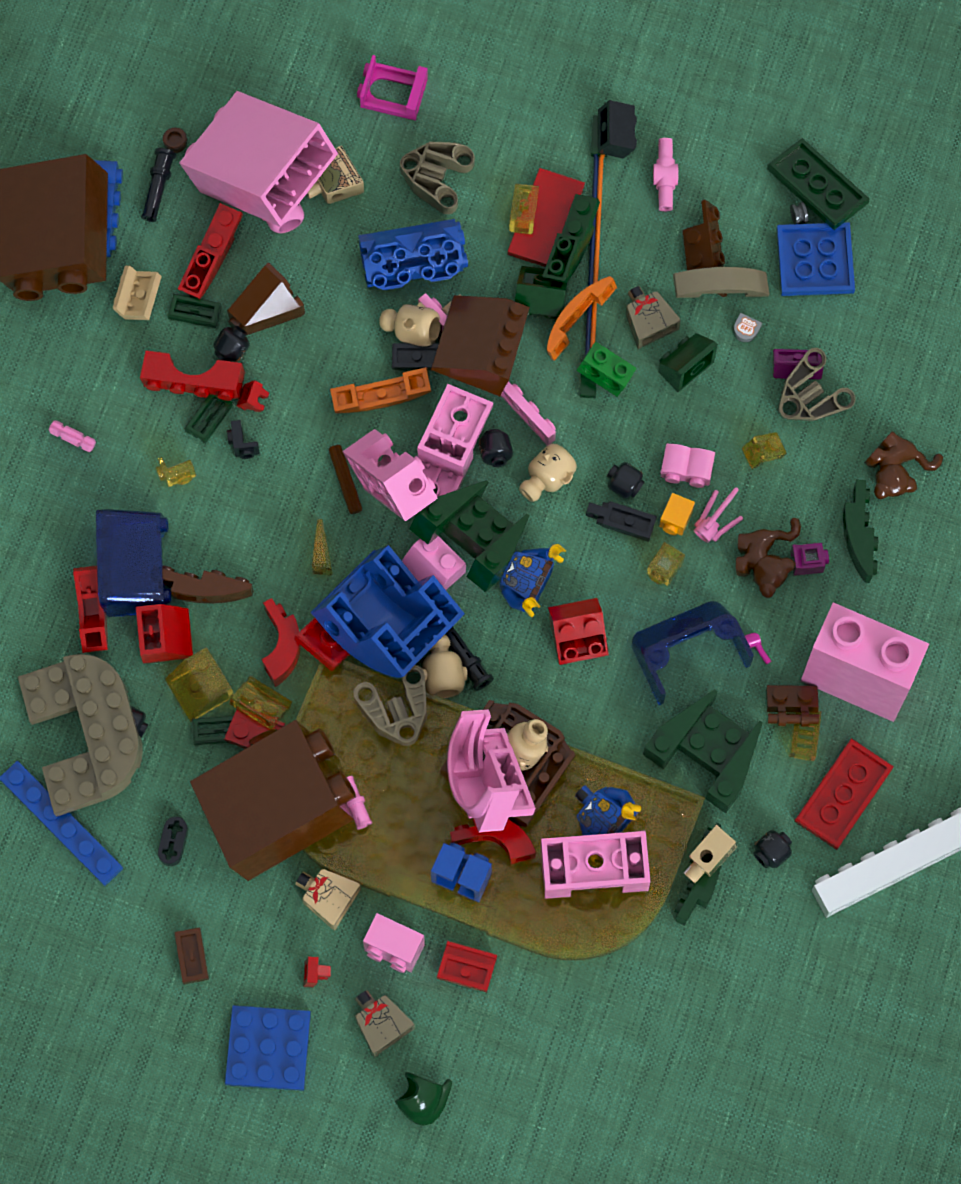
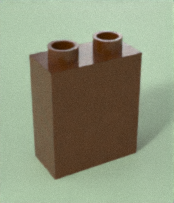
(53, 226)
(274, 799)

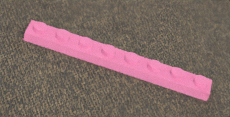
(512, 393)

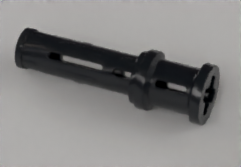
(160, 173)
(473, 663)

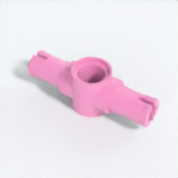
(665, 174)

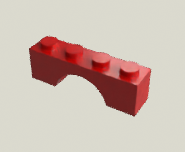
(222, 379)

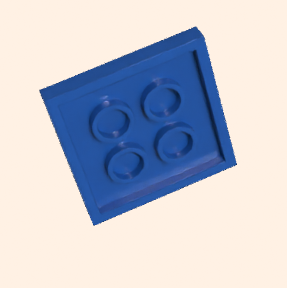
(815, 259)
(268, 1048)

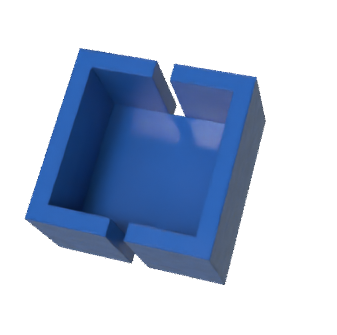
(450, 865)

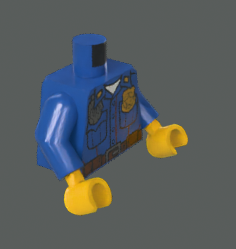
(527, 577)
(605, 812)

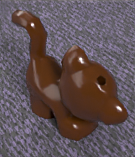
(892, 477)
(768, 570)

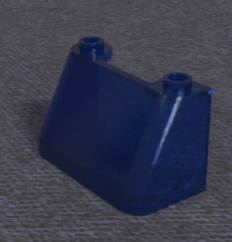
(130, 560)

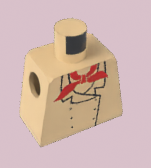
(328, 895)

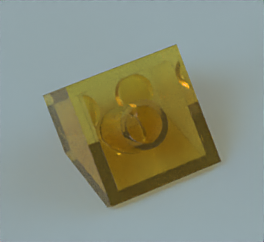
(199, 684)

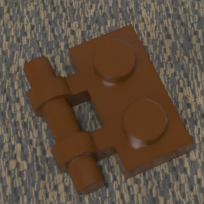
(792, 699)

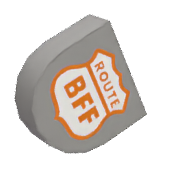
(746, 328)

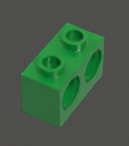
(606, 369)

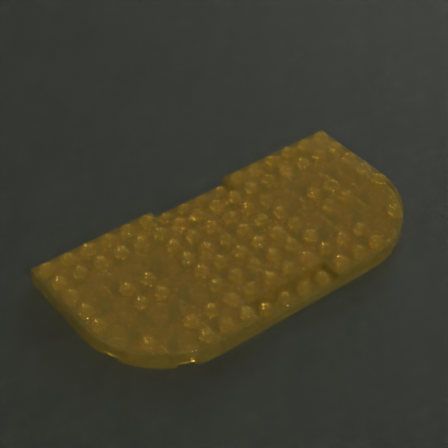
(417, 811)

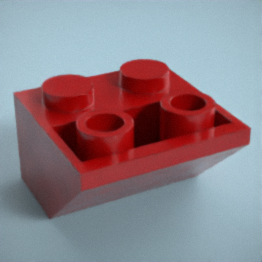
(578, 631)
(164, 633)

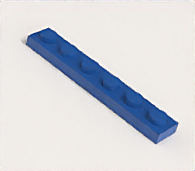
(63, 827)

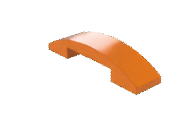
(598, 292)
(382, 393)

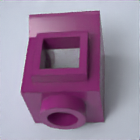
(809, 558)

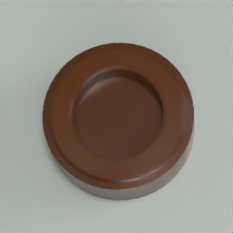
(175, 139)

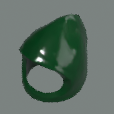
(423, 1099)

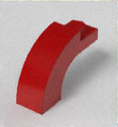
(91, 615)
(287, 651)
(511, 839)

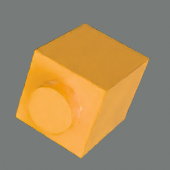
(676, 514)

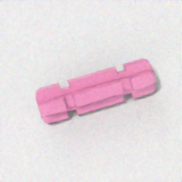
(72, 436)

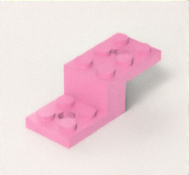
(449, 443)

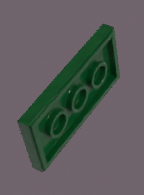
(818, 184)

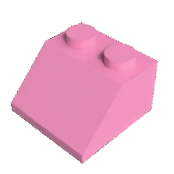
(434, 559)

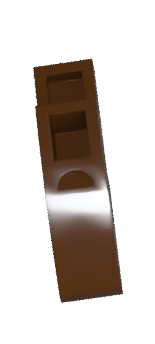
(211, 588)

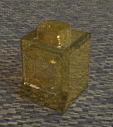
(665, 564)

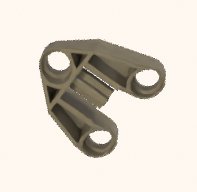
(432, 163)
(824, 408)
(376, 715)

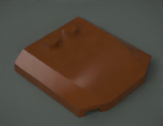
(550, 767)

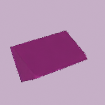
(786, 359)

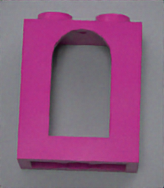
(376, 71)

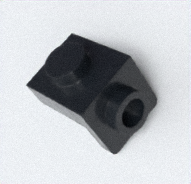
(241, 449)

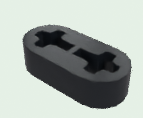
(179, 841)

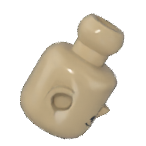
(412, 324)
(548, 472)
(444, 670)
(528, 742)

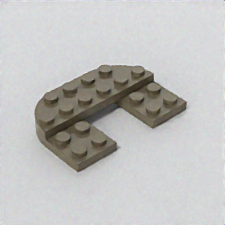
(107, 723)

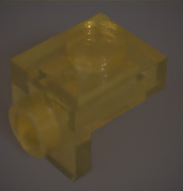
(763, 449)
(177, 474)

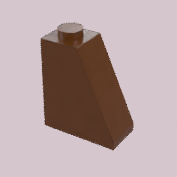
(265, 303)

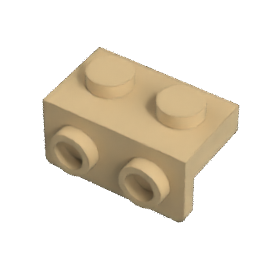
(136, 294)

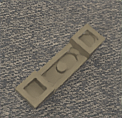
(721, 280)

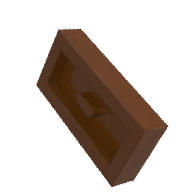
(191, 955)

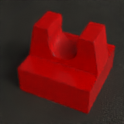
(250, 395)
(314, 972)

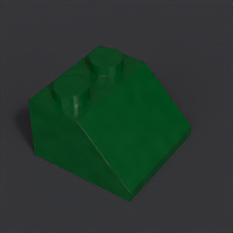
(540, 294)
(687, 361)

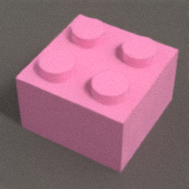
(393, 943)

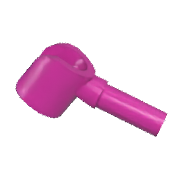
(754, 641)

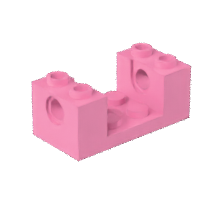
(391, 476)
(567, 865)

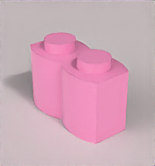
(687, 465)

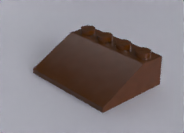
(480, 341)

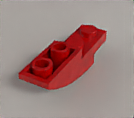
(212, 252)

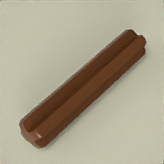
(345, 479)

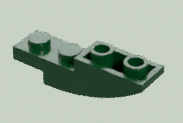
(573, 241)
(858, 536)
(700, 891)

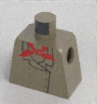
(650, 317)
(381, 1022)

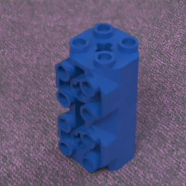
(412, 253)

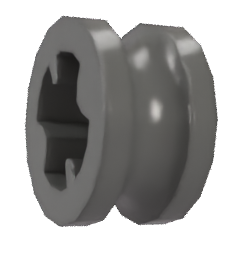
(799, 213)

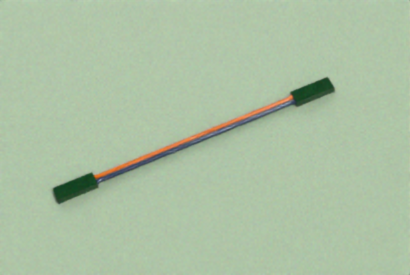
(588, 387)

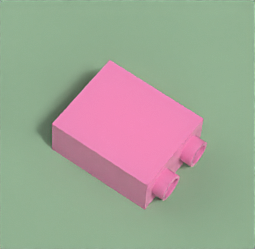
(258, 158)
(864, 662)

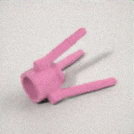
(708, 528)

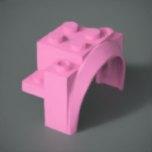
(491, 788)

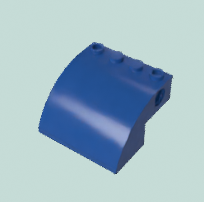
(387, 614)

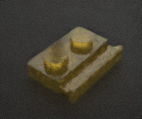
(260, 702)

